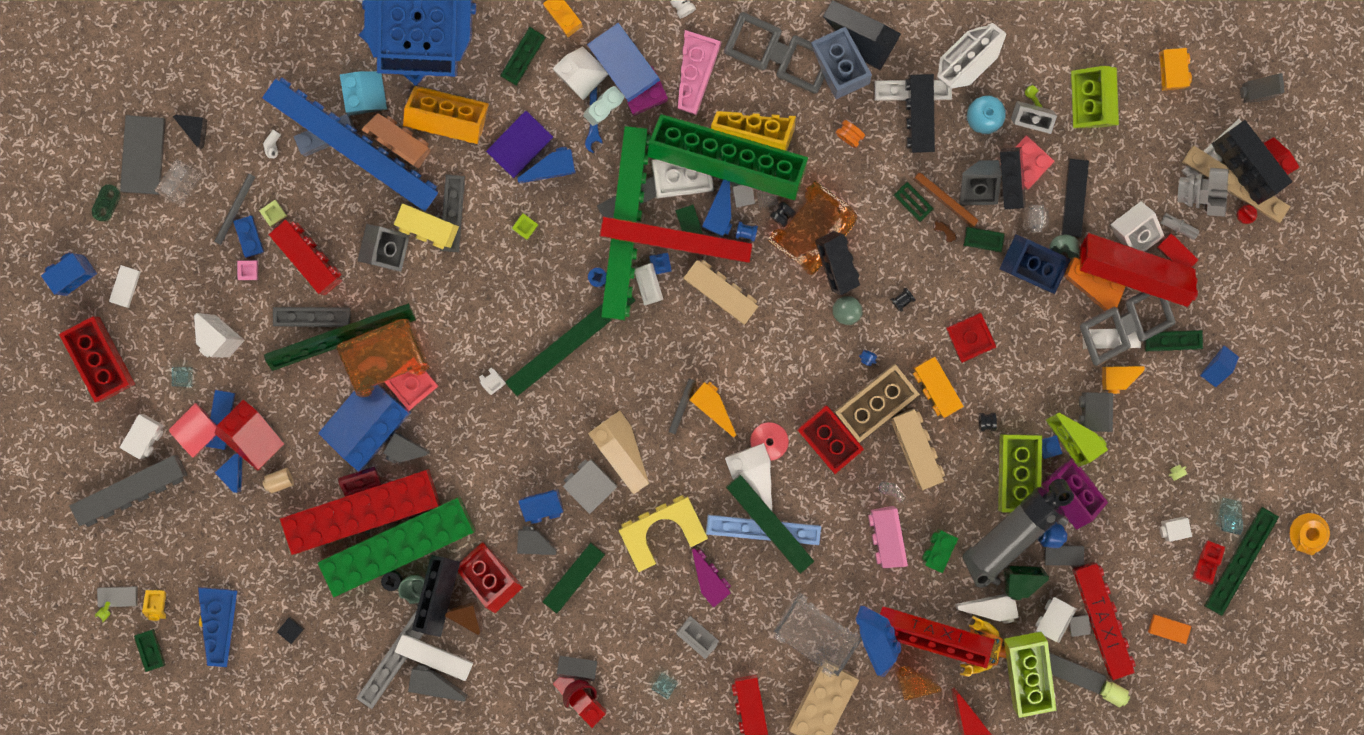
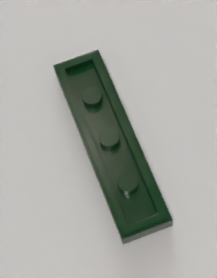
(573, 578)

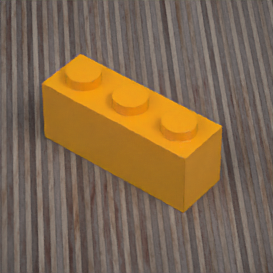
(937, 387)

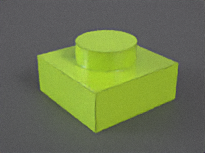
(525, 226)

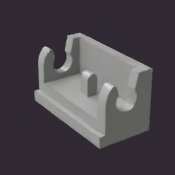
(697, 637)

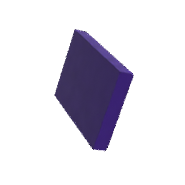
(519, 144)

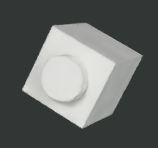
(1175, 529)

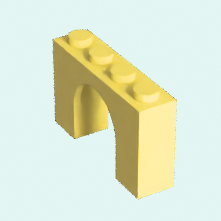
(680, 512)

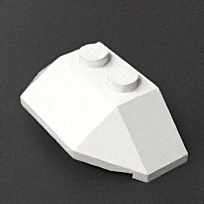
(971, 56)

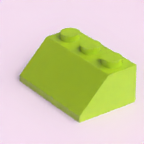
(1095, 97)

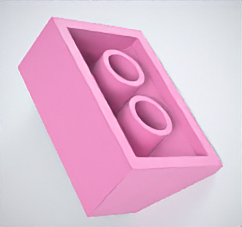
(888, 537)

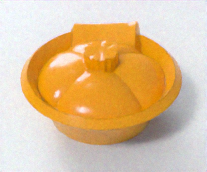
(1309, 533)

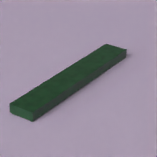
(769, 524)
(1241, 561)

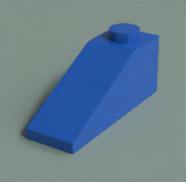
(554, 165)
(720, 212)

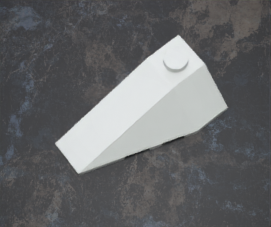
(754, 467)

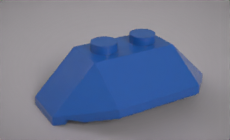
(878, 640)

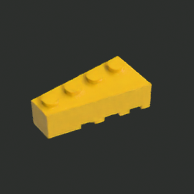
(764, 130)

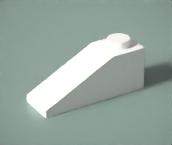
(1110, 339)
(996, 608)

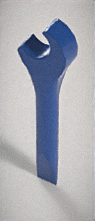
(593, 135)

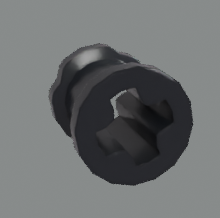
(903, 299)

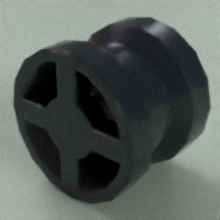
(987, 421)
(395, 579)

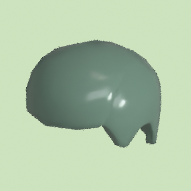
(1067, 244)
(847, 310)
(411, 588)

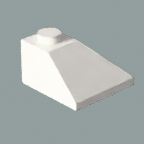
(580, 72)

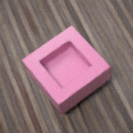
(247, 270)

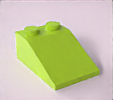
(1078, 440)

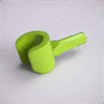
(1030, 92)
(103, 613)

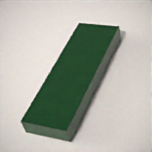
(523, 56)
(1175, 341)

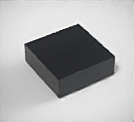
(290, 630)

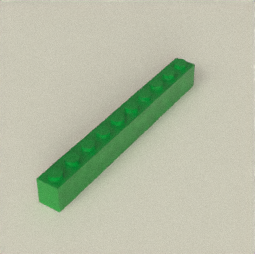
(627, 209)

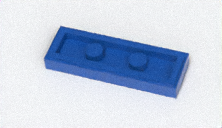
(221, 407)

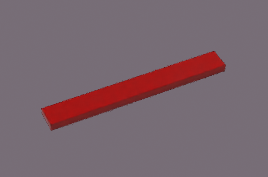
(675, 239)

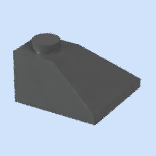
(981, 183)

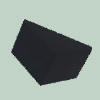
(194, 127)

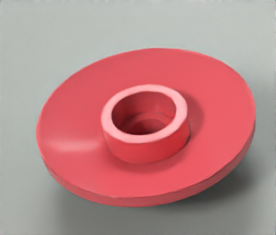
(773, 431)

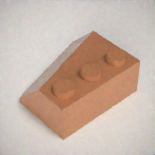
(397, 139)

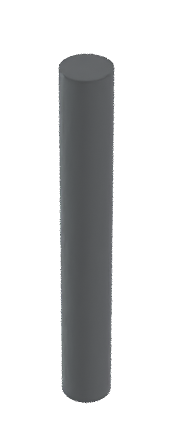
(682, 406)

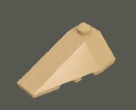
(620, 448)

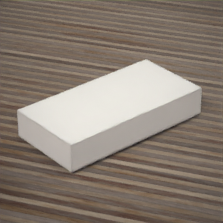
(648, 284)
(124, 286)

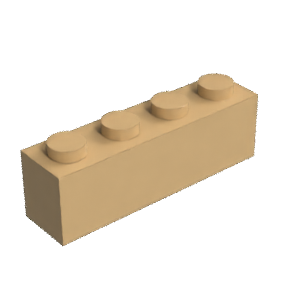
(721, 292)

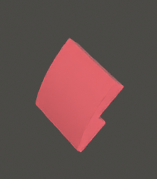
(194, 430)

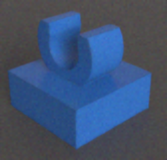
(661, 263)

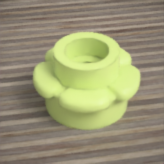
(1177, 472)

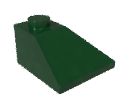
(1023, 580)

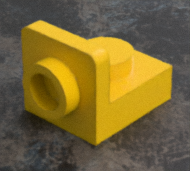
(154, 605)

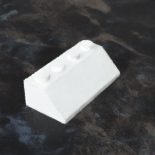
(215, 336)

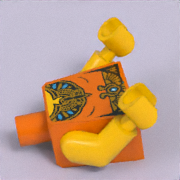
(988, 630)

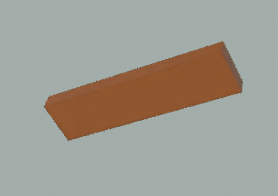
(945, 199)

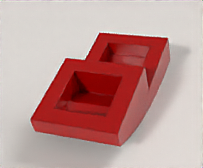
(1208, 562)

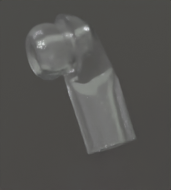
(891, 489)

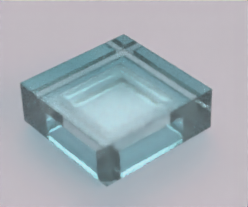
(182, 376)
(664, 685)

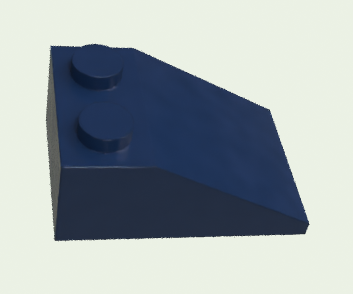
(1035, 264)

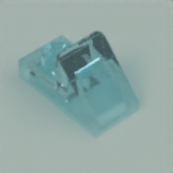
(1230, 516)

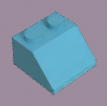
(363, 92)

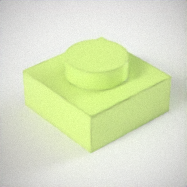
(273, 213)

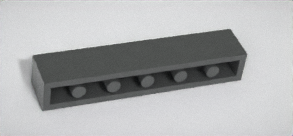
(129, 490)

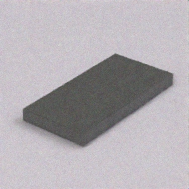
(142, 154)

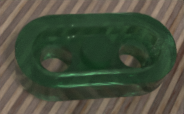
(104, 202)

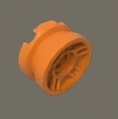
(850, 134)

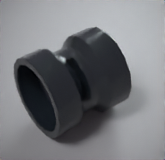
(779, 217)

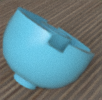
(986, 114)

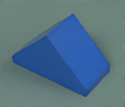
(1220, 366)
(231, 473)

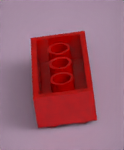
(305, 257)
(97, 359)

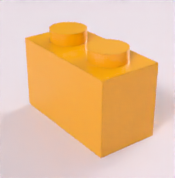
(563, 16)
(1175, 69)

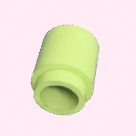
(1115, 694)

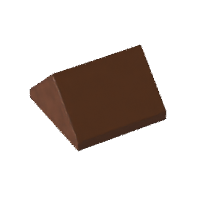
(467, 616)

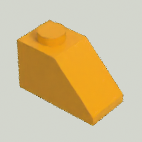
(1119, 378)

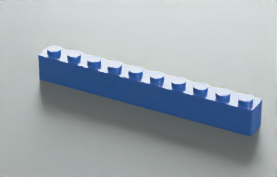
(350, 144)

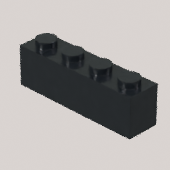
(921, 113)
(435, 595)

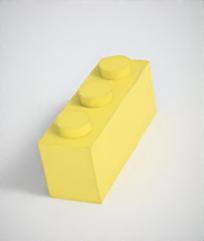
(426, 226)

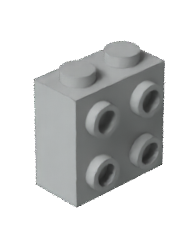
(589, 485)

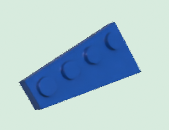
(217, 617)

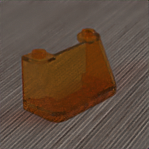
(818, 217)
(382, 356)

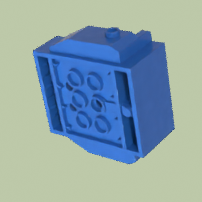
(442, 24)

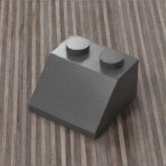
(383, 247)
(1096, 411)

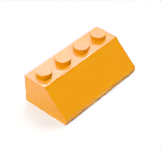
(445, 114)

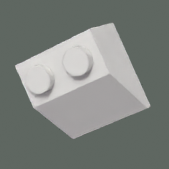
(1138, 228)

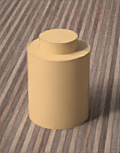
(278, 480)

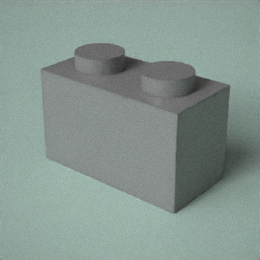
(1034, 117)

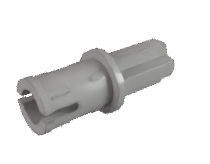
(1179, 226)

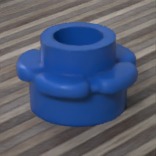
(868, 357)

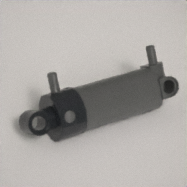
(1017, 532)

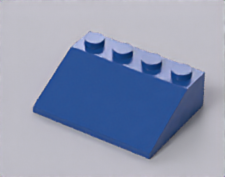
(364, 426)

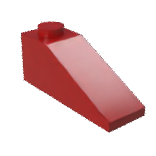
(582, 702)

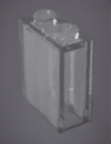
(179, 182)

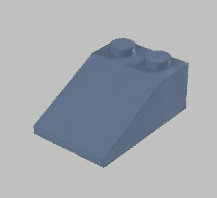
(841, 63)

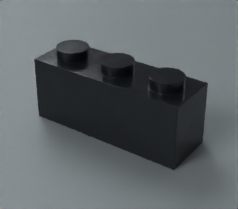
(1013, 178)
(837, 262)

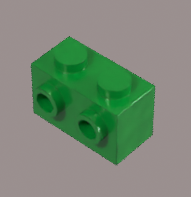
(939, 551)

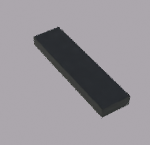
(1075, 197)

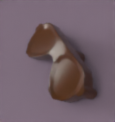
(949, 234)

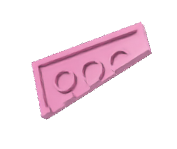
(696, 68)

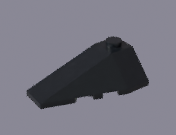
(871, 37)

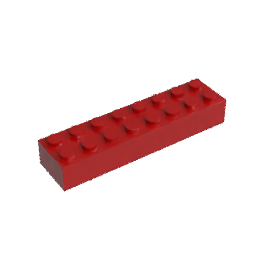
(360, 512)

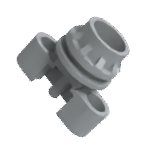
(1206, 191)

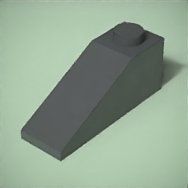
(1262, 88)
(431, 683)

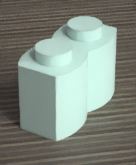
(601, 108)

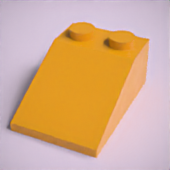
(710, 403)

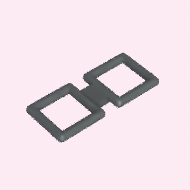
(774, 52)
(1125, 325)

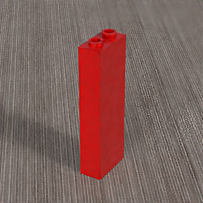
(1138, 270)

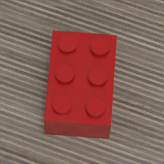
(830, 439)

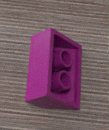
(1087, 498)

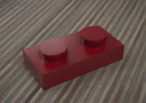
(359, 481)

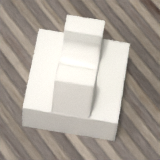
(492, 382)

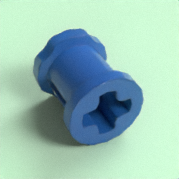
(746, 231)

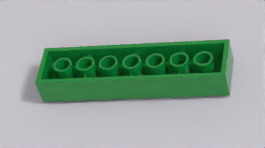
(727, 157)
(396, 547)

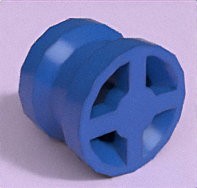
(597, 277)

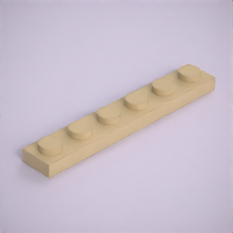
(1202, 162)

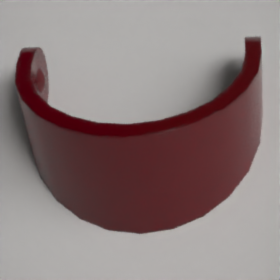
(575, 686)

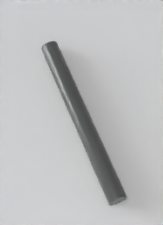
(235, 208)

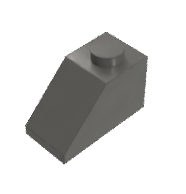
(403, 449)
(534, 542)

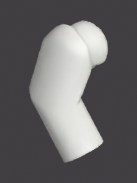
(270, 144)

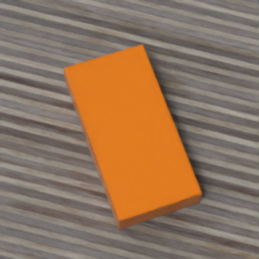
(1169, 629)

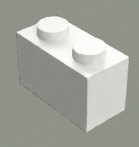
(142, 436)
(1055, 619)

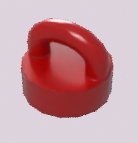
(1246, 214)

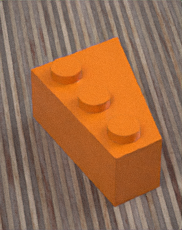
(1100, 291)

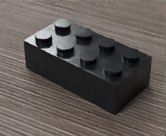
(1251, 162)

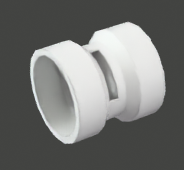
(683, 7)

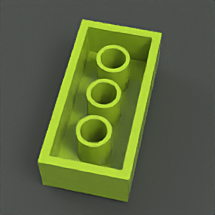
(1018, 469)
(1030, 674)

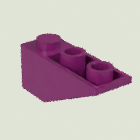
(710, 583)

